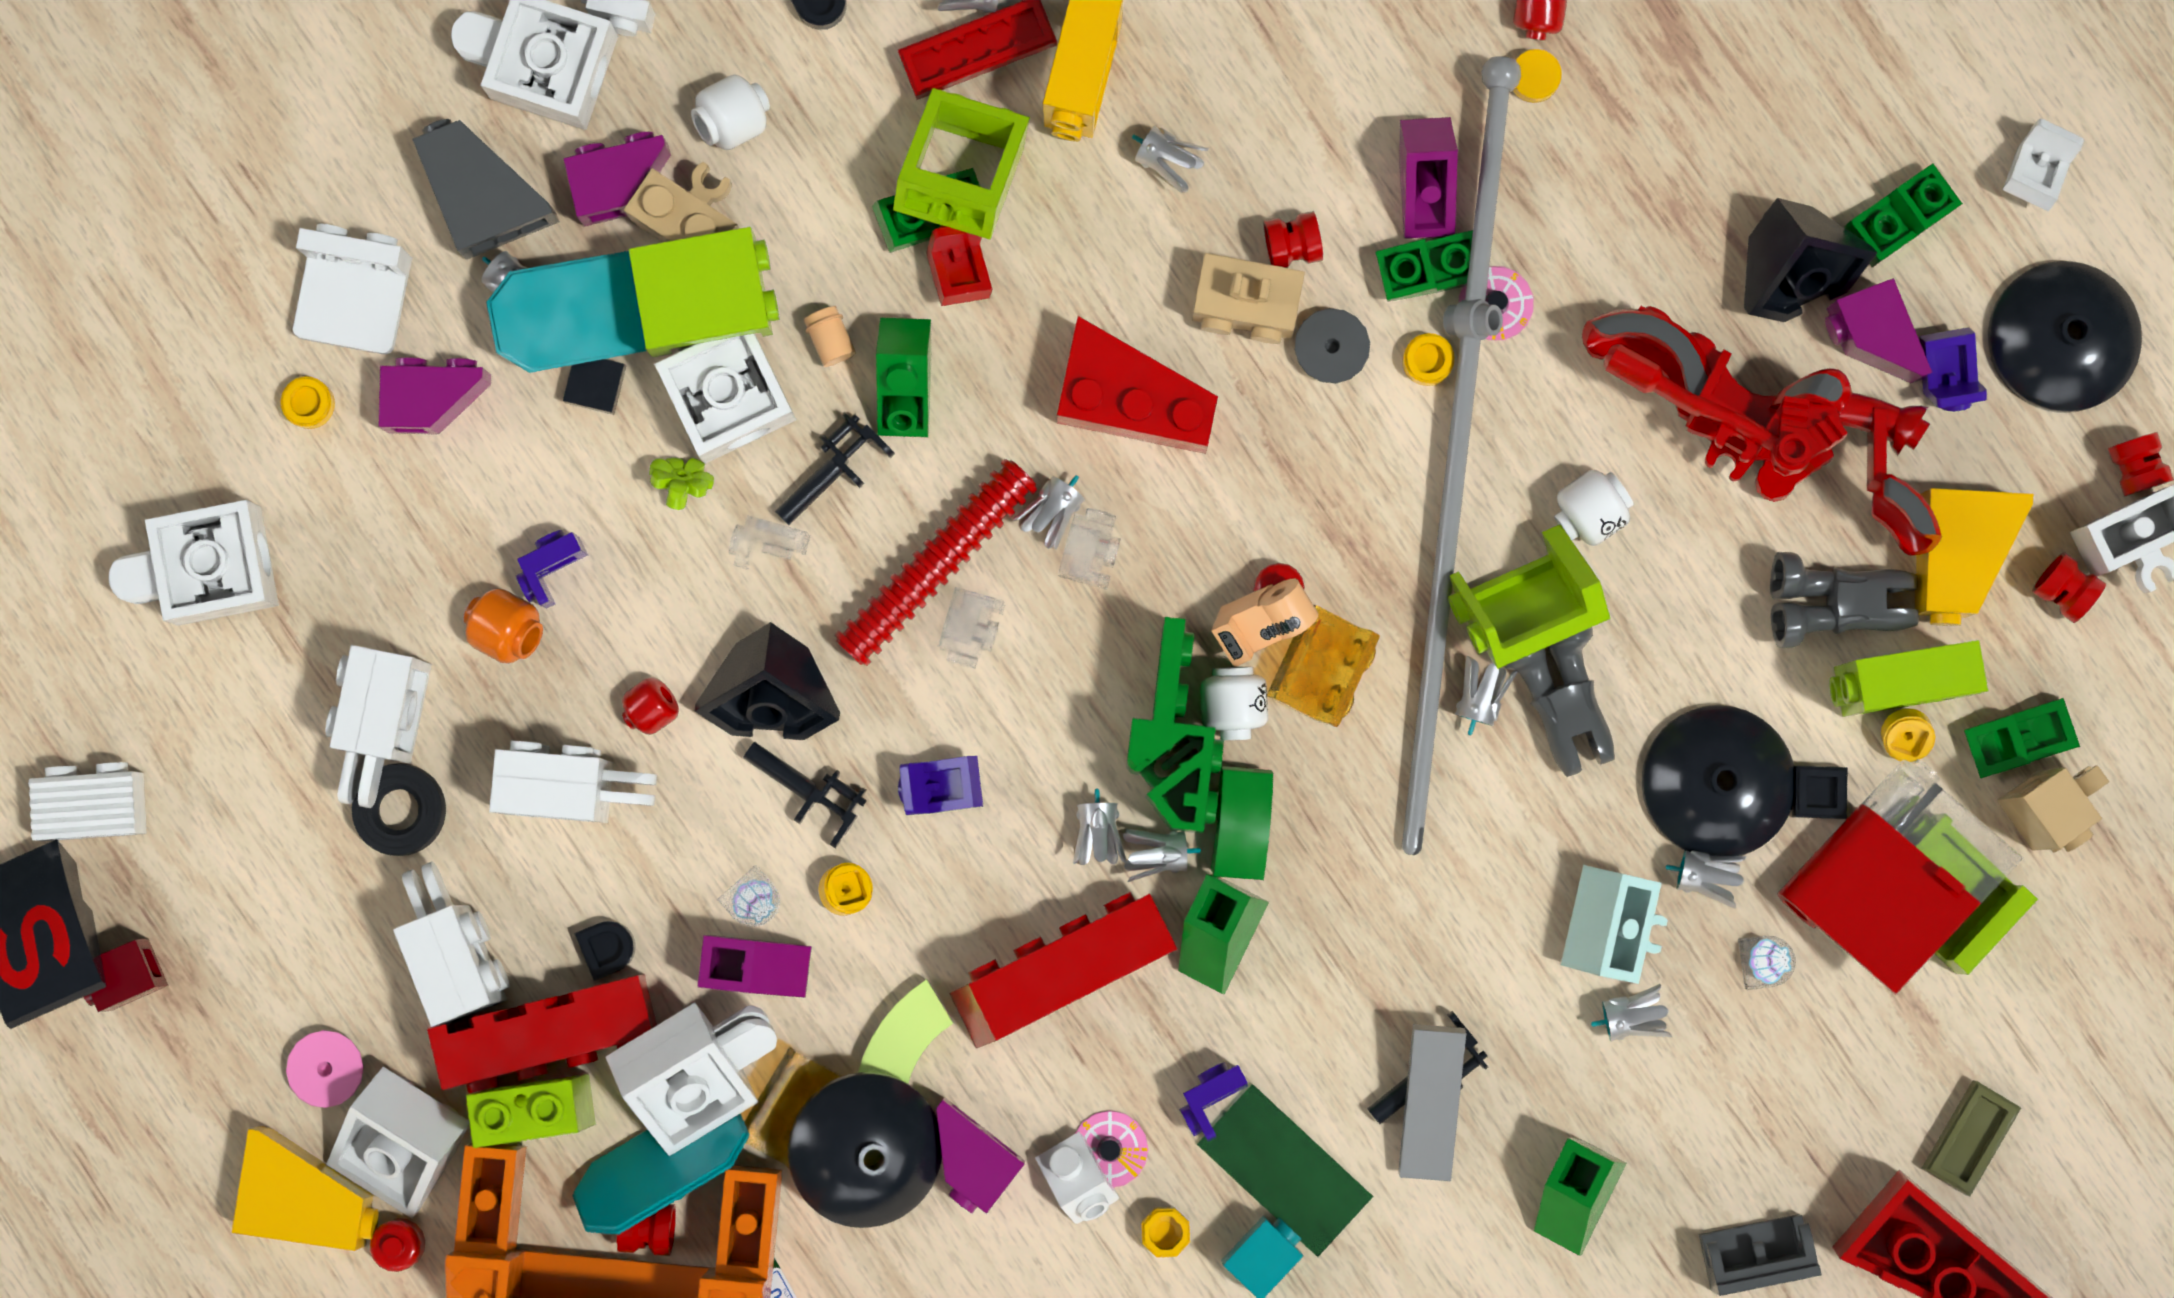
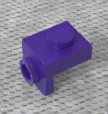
(1954, 370)
(552, 554)
(940, 785)
(1215, 1086)

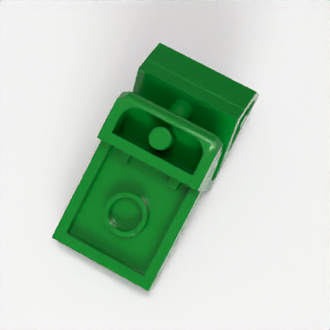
(1184, 796)

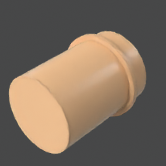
(829, 336)

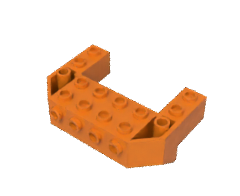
(491, 1267)

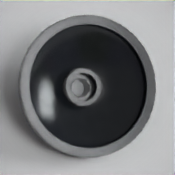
(2034, 348)
(1684, 790)
(845, 1123)

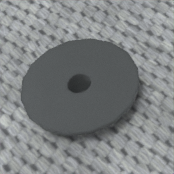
(1332, 345)

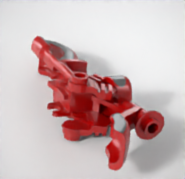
(1785, 430)

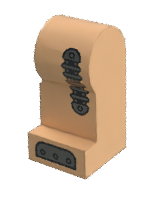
(1263, 619)

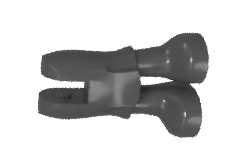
(1853, 600)
(1567, 707)

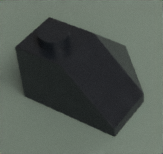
(1798, 258)
(769, 685)

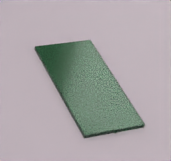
(1285, 1170)

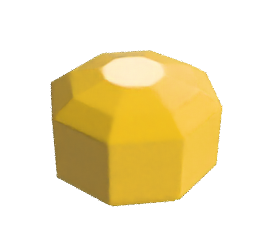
(1165, 1232)

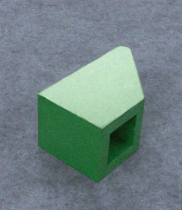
(903, 377)
(1218, 932)
(1577, 1194)

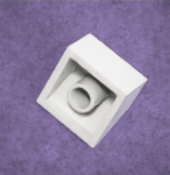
(397, 1141)

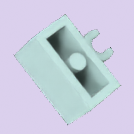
(1612, 924)

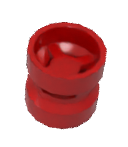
(1293, 240)
(2140, 464)
(2069, 587)
(655, 1231)

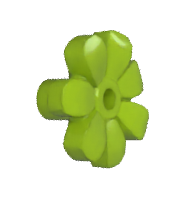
(680, 479)

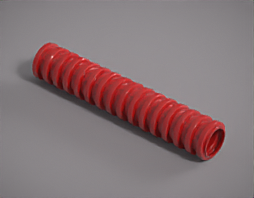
(936, 562)

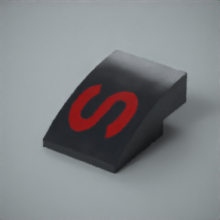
(45, 936)

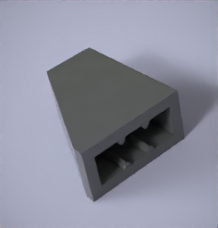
(478, 191)

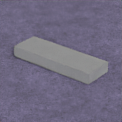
(1432, 1102)

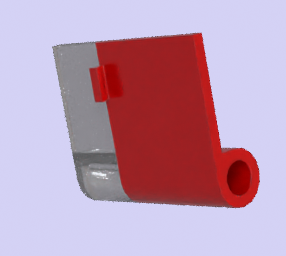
(1900, 875)

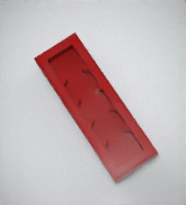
(977, 47)

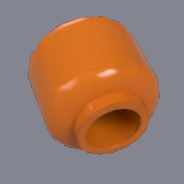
(503, 626)

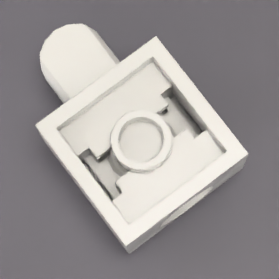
(539, 57)
(725, 394)
(201, 565)
(375, 717)
(560, 786)
(448, 952)
(691, 1075)

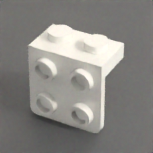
(351, 289)

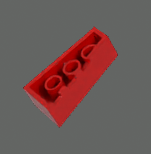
(1063, 970)
(541, 1033)
(1927, 1249)

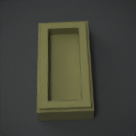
(1971, 1138)

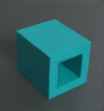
(1264, 1256)

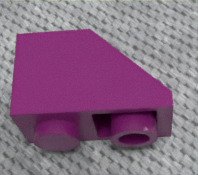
(607, 178)
(426, 397)
(754, 966)

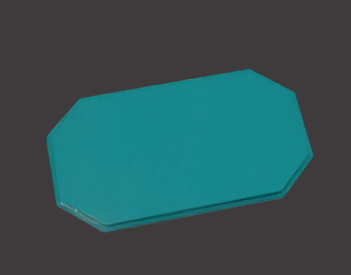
(567, 313)
(643, 1178)

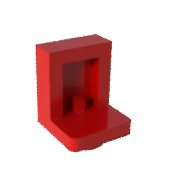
(958, 266)

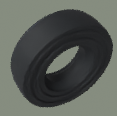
(427, 824)

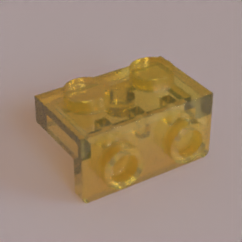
(1324, 668)
(781, 1100)

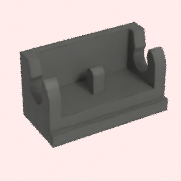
(1759, 1255)

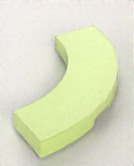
(904, 1037)

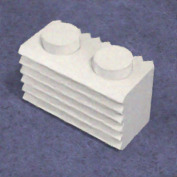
(87, 805)

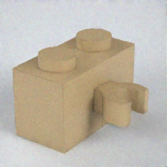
(673, 212)
(1247, 298)
(2054, 807)

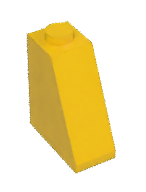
(1974, 544)
(299, 1197)

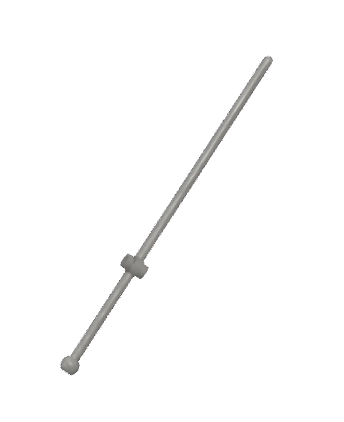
(1471, 322)

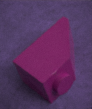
(1428, 177)
(1878, 331)
(974, 1159)

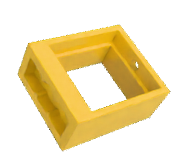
(1082, 67)

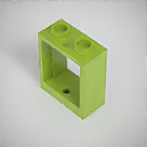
(971, 206)
(1908, 678)
(530, 1110)

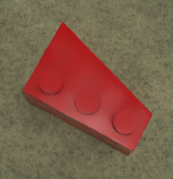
(1131, 394)

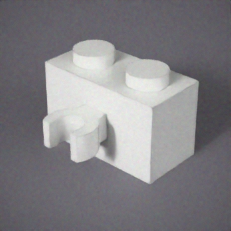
(2131, 535)

